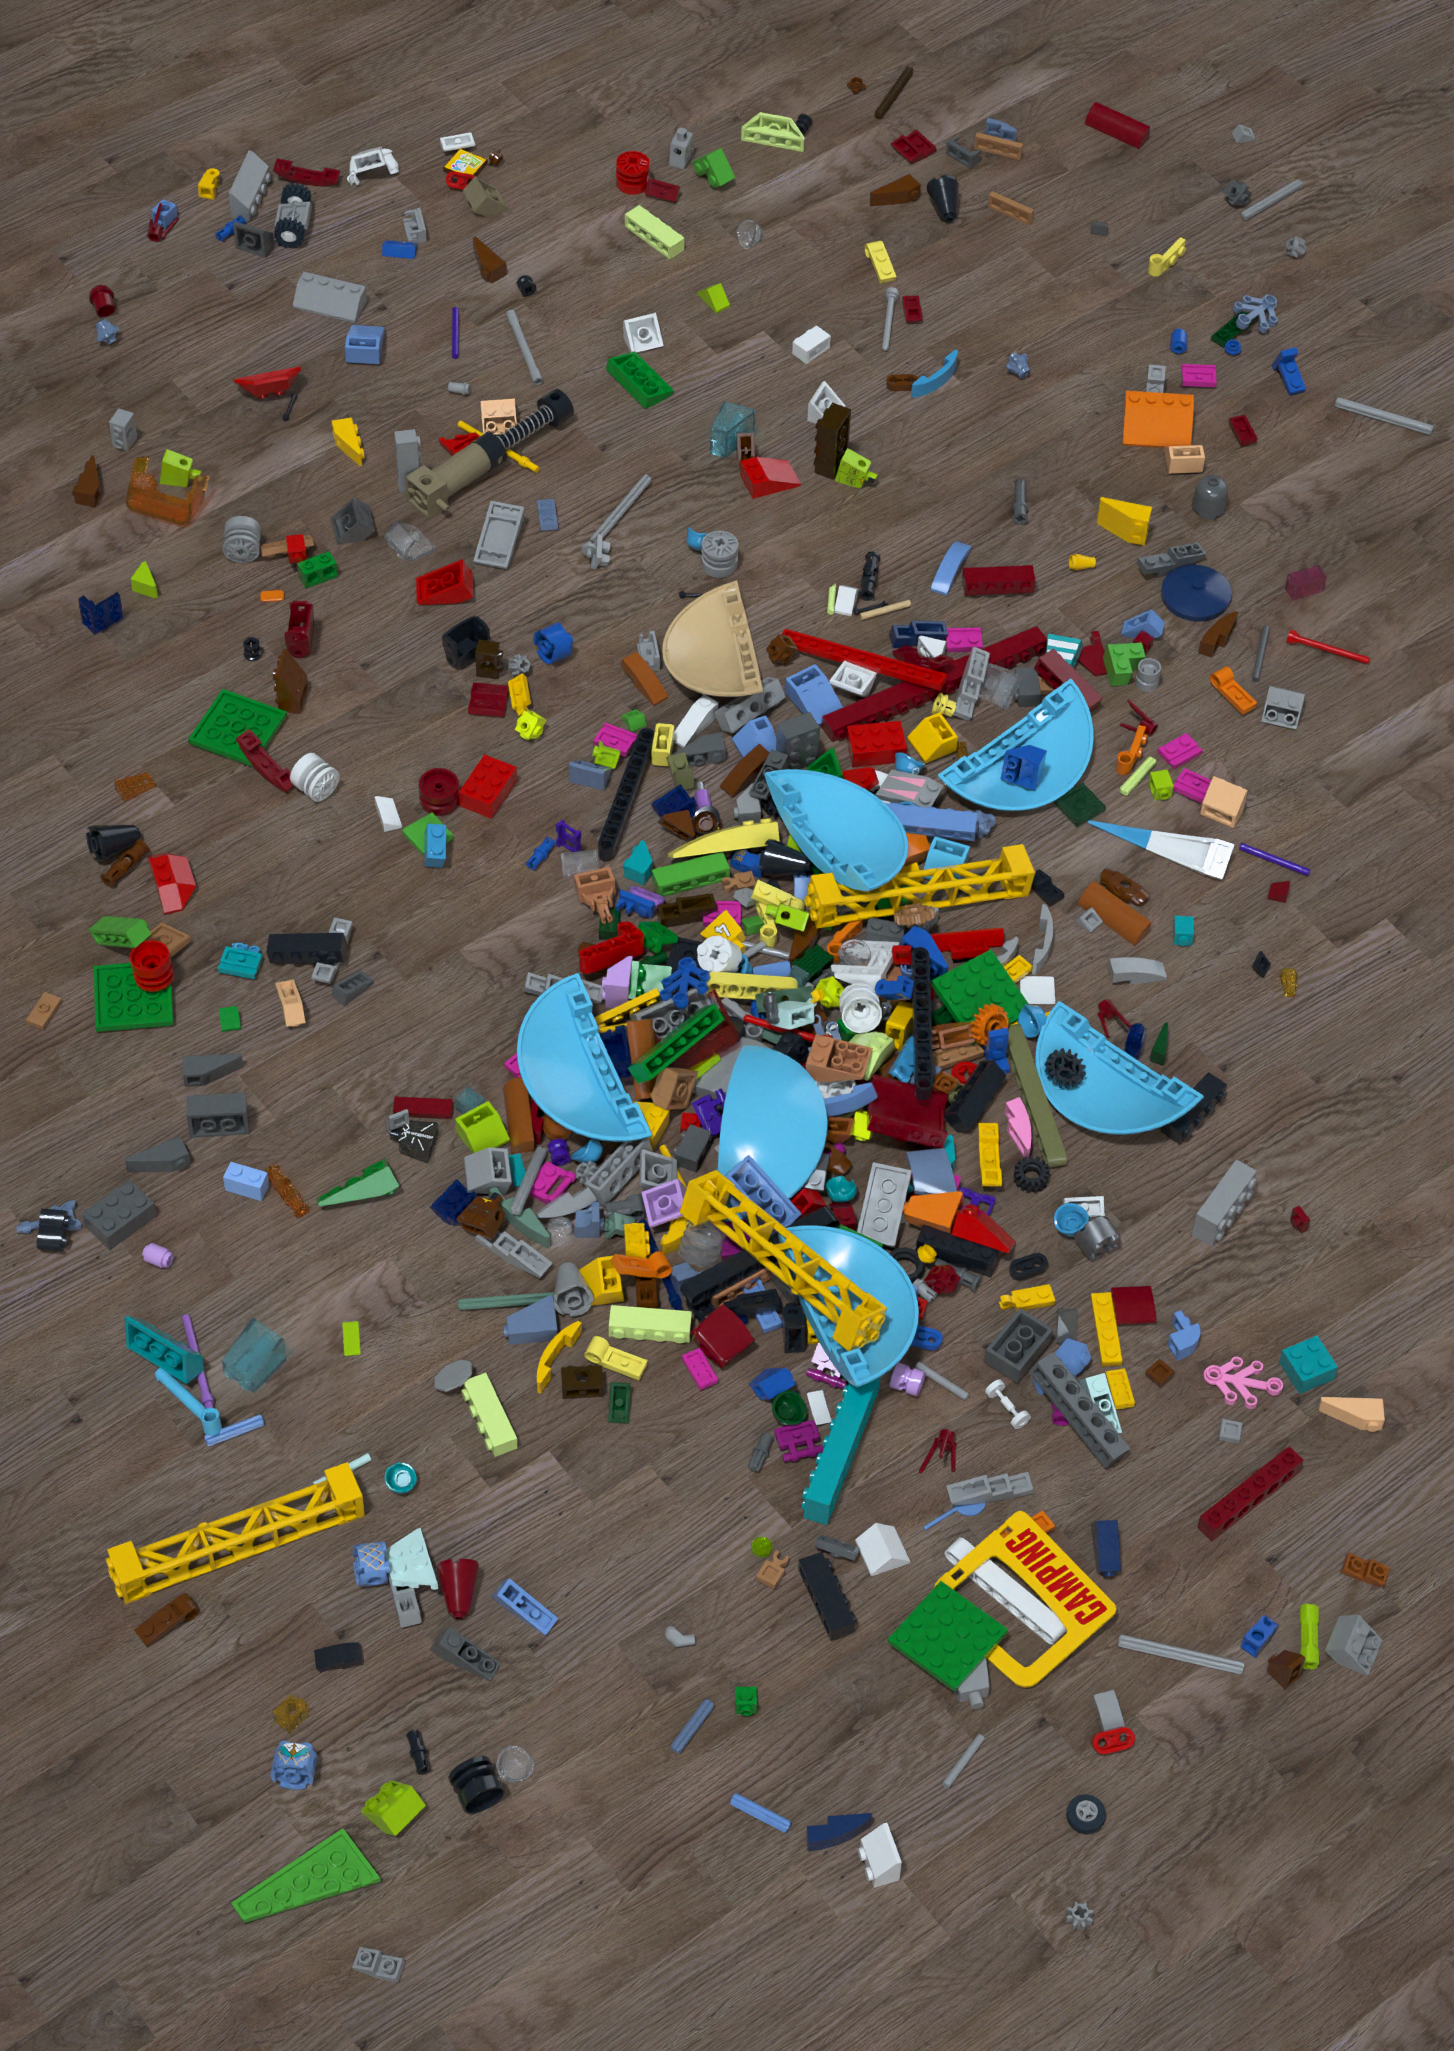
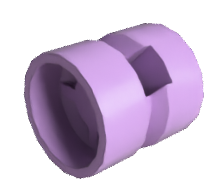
(907, 1379)

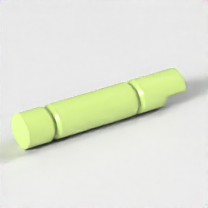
(831, 600)

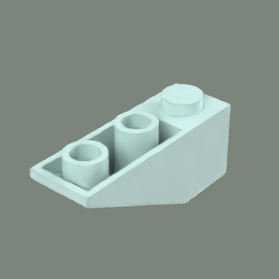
(1100, 1394)

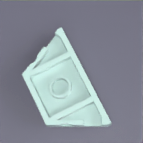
(411, 1562)

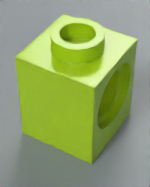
(1160, 785)

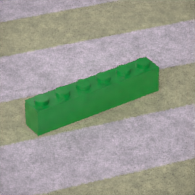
(676, 1043)

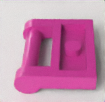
(546, 1180)

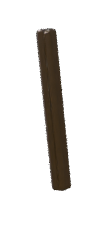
(893, 93)

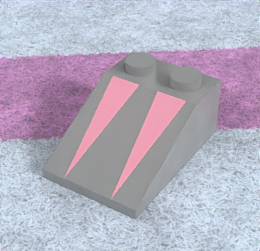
(909, 788)

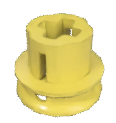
(943, 700)

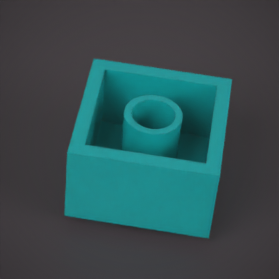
(1308, 1364)

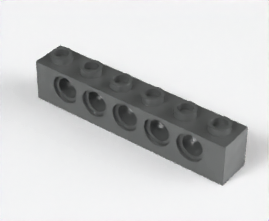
(1079, 1410)

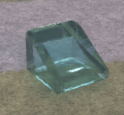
(800, 975)

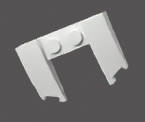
(876, 970)

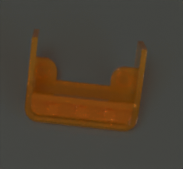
(145, 500)

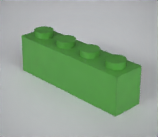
(690, 874)
(120, 931)

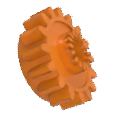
(988, 1019)

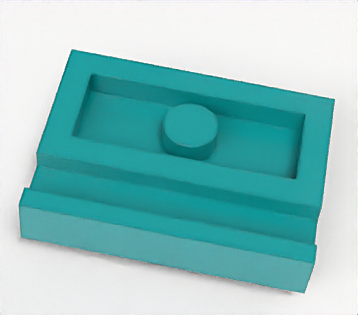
(240, 962)

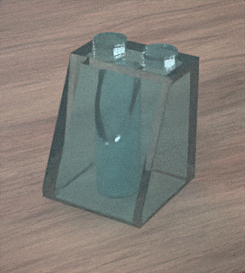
(729, 422)
(254, 1356)

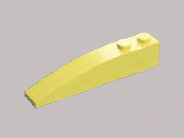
(731, 838)

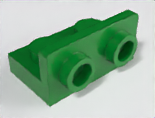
(656, 935)

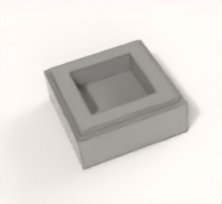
(1230, 1431)

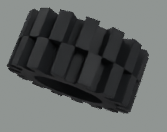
(1031, 1183)

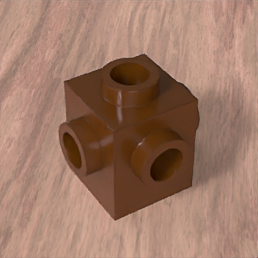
(781, 649)

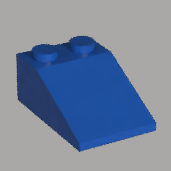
(921, 938)

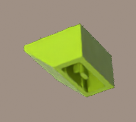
(481, 1128)
(393, 1807)

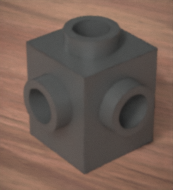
(1237, 192)

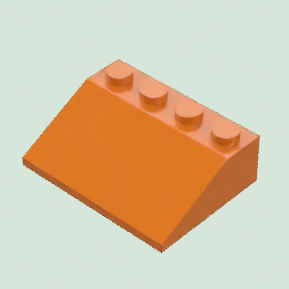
(1157, 419)

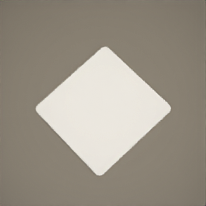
(1038, 989)

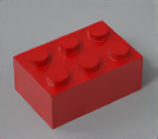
(875, 743)
(487, 786)

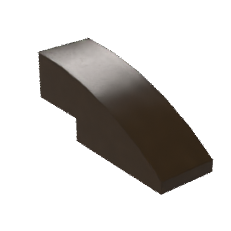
(686, 909)

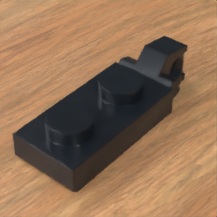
(754, 1302)

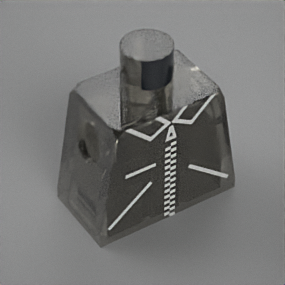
(416, 1139)

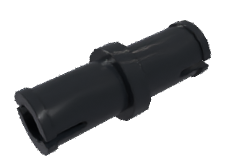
(418, 1752)

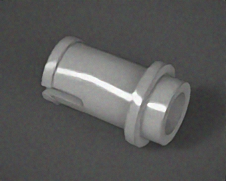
(459, 388)
(925, 1291)

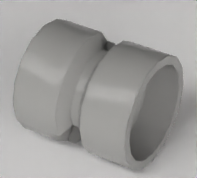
(1148, 675)

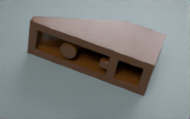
(897, 192)
(490, 264)

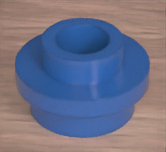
(1233, 347)

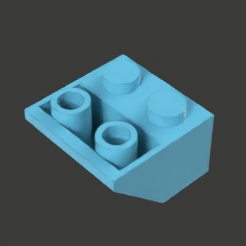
(946, 853)

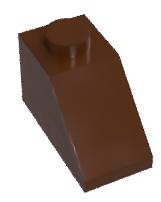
(1285, 1667)

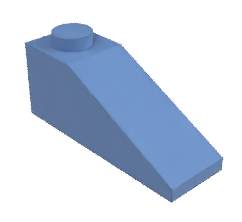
(1073, 1355)
(524, 1606)

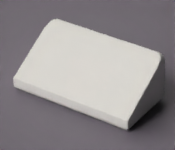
(457, 142)
(387, 813)
(1093, 1205)

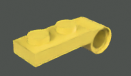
(880, 260)
(1160, 263)
(770, 895)
(768, 932)
(615, 1359)

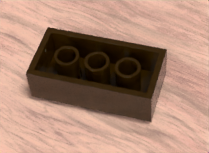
(831, 440)

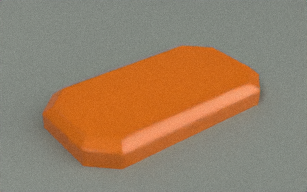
(271, 596)

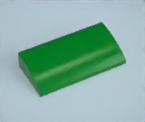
(639, 379)

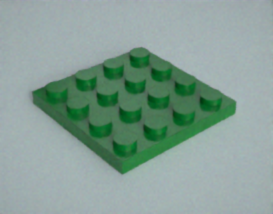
(229, 718)
(977, 984)
(125, 1005)
(947, 1636)

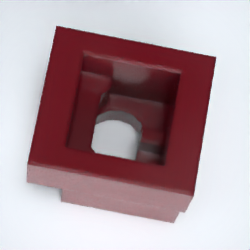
(1146, 640)

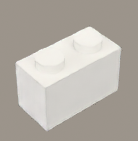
(811, 344)

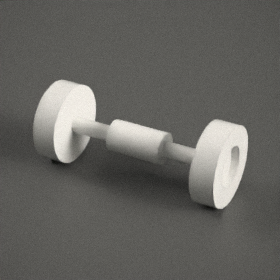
(995, 1389)

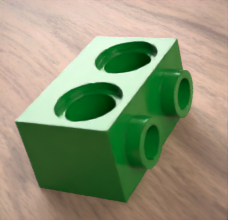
(317, 570)

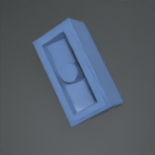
(775, 969)

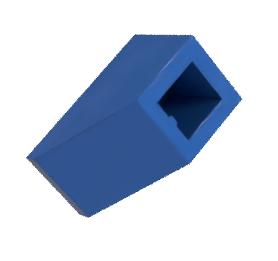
(772, 1382)

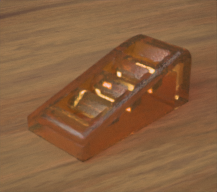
(130, 792)

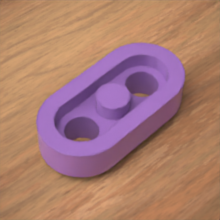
(658, 899)

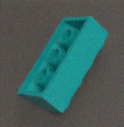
(162, 1350)

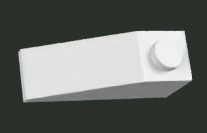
(696, 720)

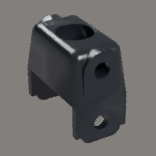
(462, 641)

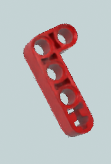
(612, 951)

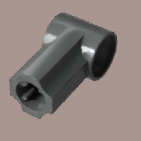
(632, 1207)

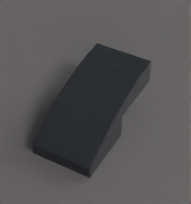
(1044, 888)
(338, 1655)

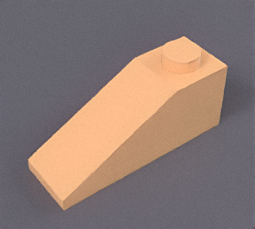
(290, 1003)
(1357, 1412)

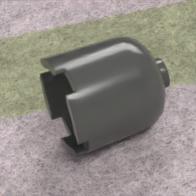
(1210, 497)

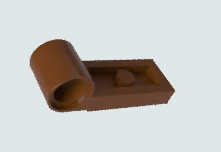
(167, 1618)

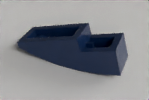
(908, 634)
(837, 1831)

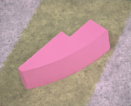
(1019, 1125)

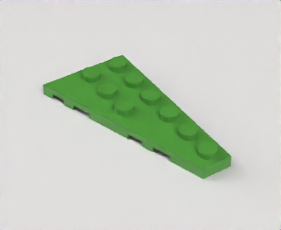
(318, 1874)

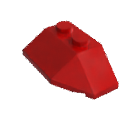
(268, 382)
(172, 880)

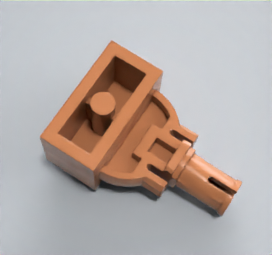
(596, 890)

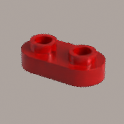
(462, 179)
(1112, 1740)

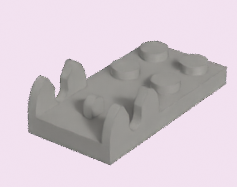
(884, 1203)

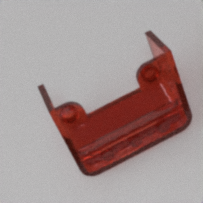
(715, 1041)

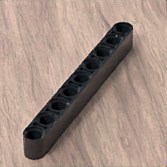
(626, 795)
(921, 997)
(743, 1264)

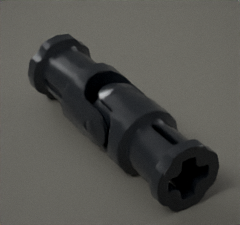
(869, 576)

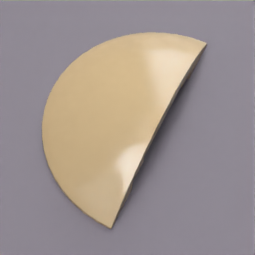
(713, 646)

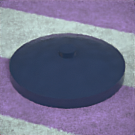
(1196, 593)

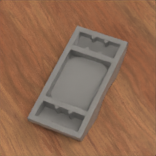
(499, 535)

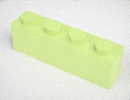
(654, 232)
(650, 1324)
(489, 1414)

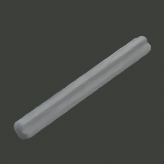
(1271, 199)
(528, 1181)

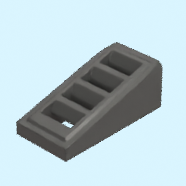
(344, 995)

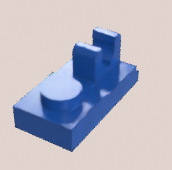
(635, 903)

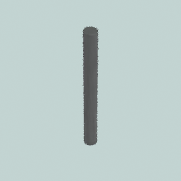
(1260, 655)

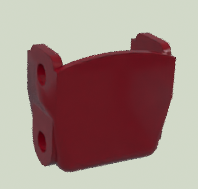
(300, 636)
(722, 1336)

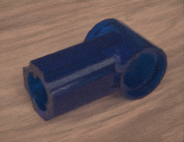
(1135, 1040)

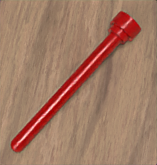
(1294, 638)
(763, 1023)

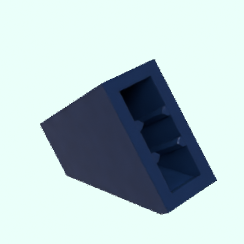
(1106, 1547)

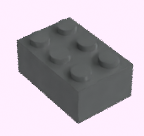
(799, 740)
(217, 1115)
(119, 1214)
(1018, 1345)

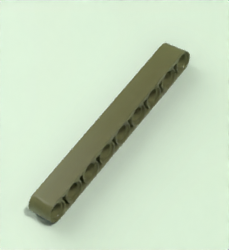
(1034, 1098)

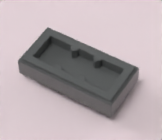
(837, 1548)

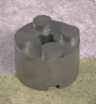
(1098, 1238)

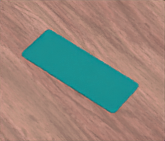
(516, 1169)

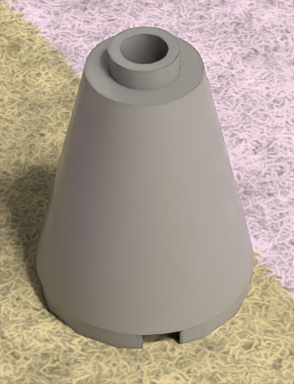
(571, 1291)

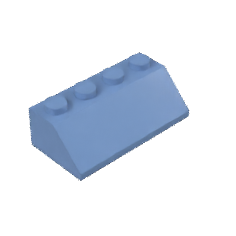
(758, 1187)

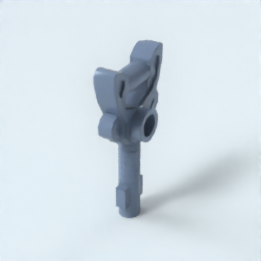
(70, 1206)

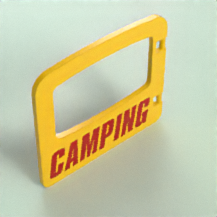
(1054, 1578)

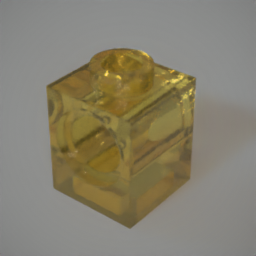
(290, 1722)

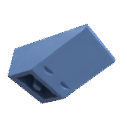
(364, 344)
(812, 693)

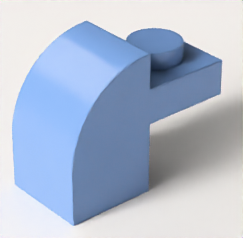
(1186, 1339)

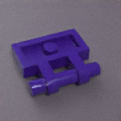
(708, 1113)

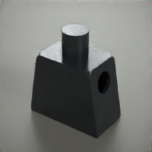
(793, 1319)

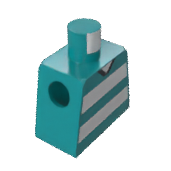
(1067, 647)

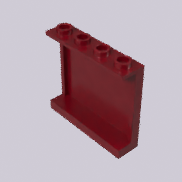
(903, 1116)

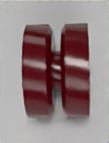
(439, 791)

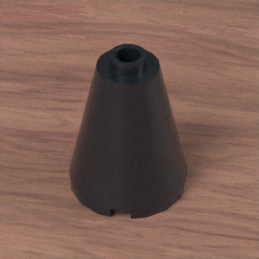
(944, 196)
(110, 839)
(783, 860)

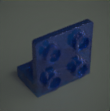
(101, 615)

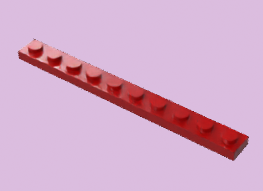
(867, 660)

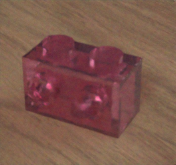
(1305, 582)

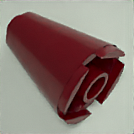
(458, 1585)

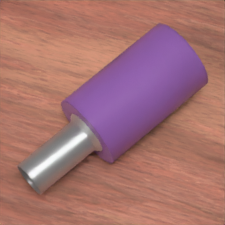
(702, 796)

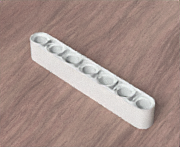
(1010, 1595)

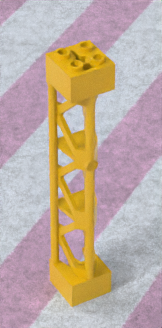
(1011, 869)
(707, 1200)
(126, 1561)

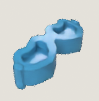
(245, 947)

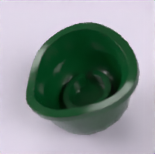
(789, 1408)

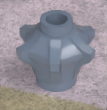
(106, 331)
(1018, 365)
(984, 823)

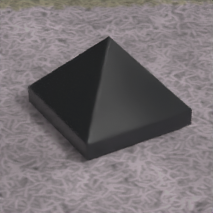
(1261, 964)

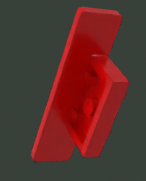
(969, 943)

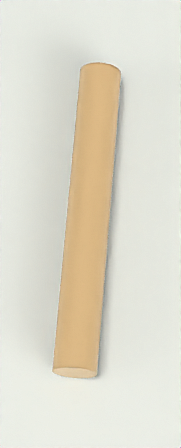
(886, 609)

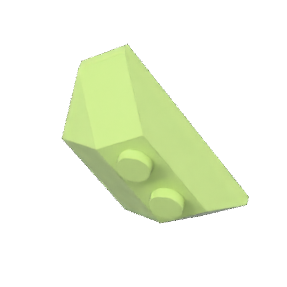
(773, 131)
(882, 1049)

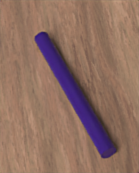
(455, 332)
(1274, 859)

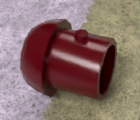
(102, 299)

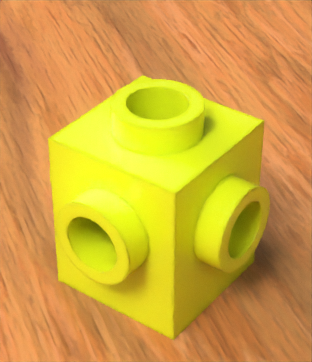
(530, 725)
(832, 990)

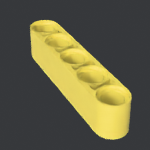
(748, 984)

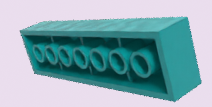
(838, 1451)

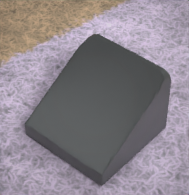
(1099, 228)

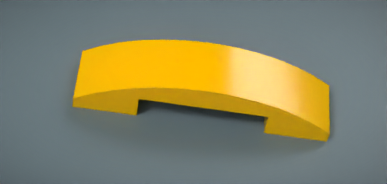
(989, 1154)
(567, 1337)

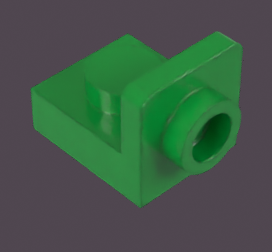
(746, 1700)

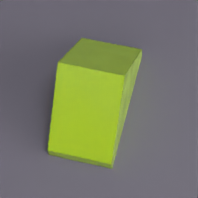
(715, 297)
(143, 582)

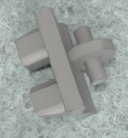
(595, 552)

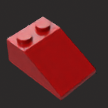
(767, 476)
(445, 585)
(981, 1228)

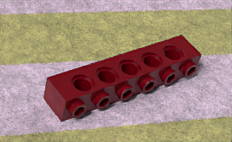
(1250, 1493)

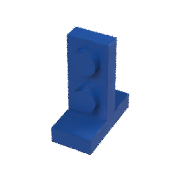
(1289, 371)
(997, 1048)

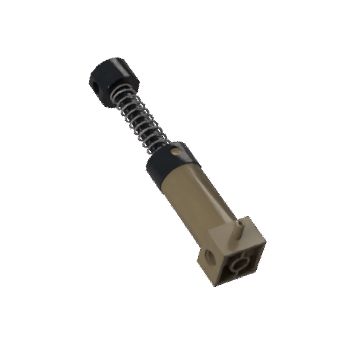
(430, 489)

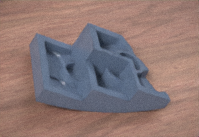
(931, 1172)

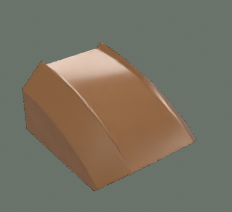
(673, 1088)

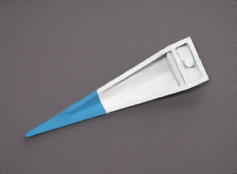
(1199, 854)

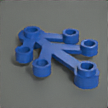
(685, 968)

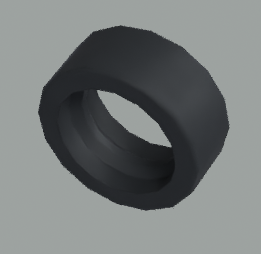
(911, 1255)

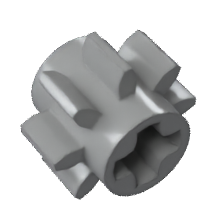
(1296, 247)
(519, 665)
(585, 1171)
(1076, 1914)

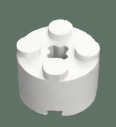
(719, 955)

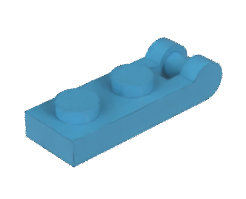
(903, 1064)

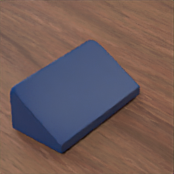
(399, 249)

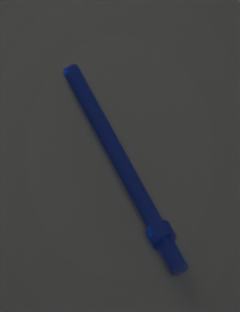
(674, 1298)

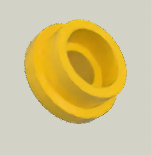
(926, 1254)

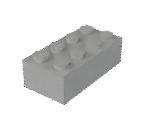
(1224, 1203)

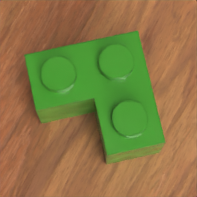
(715, 167)
(1121, 660)

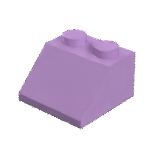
(617, 983)
(664, 1202)

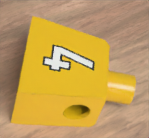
(725, 927)

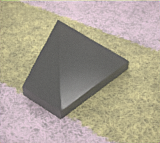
(1066, 1325)

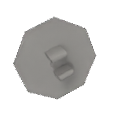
(453, 1375)

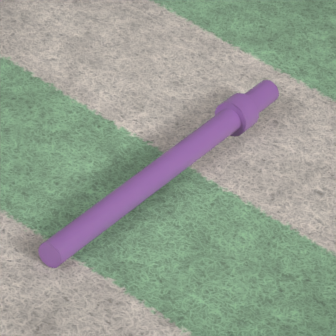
(206, 1398)

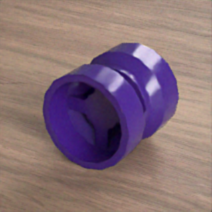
(559, 1152)

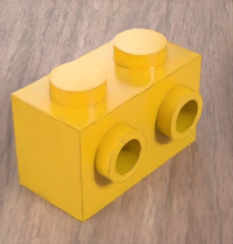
(636, 1239)

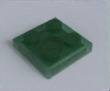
(1080, 805)

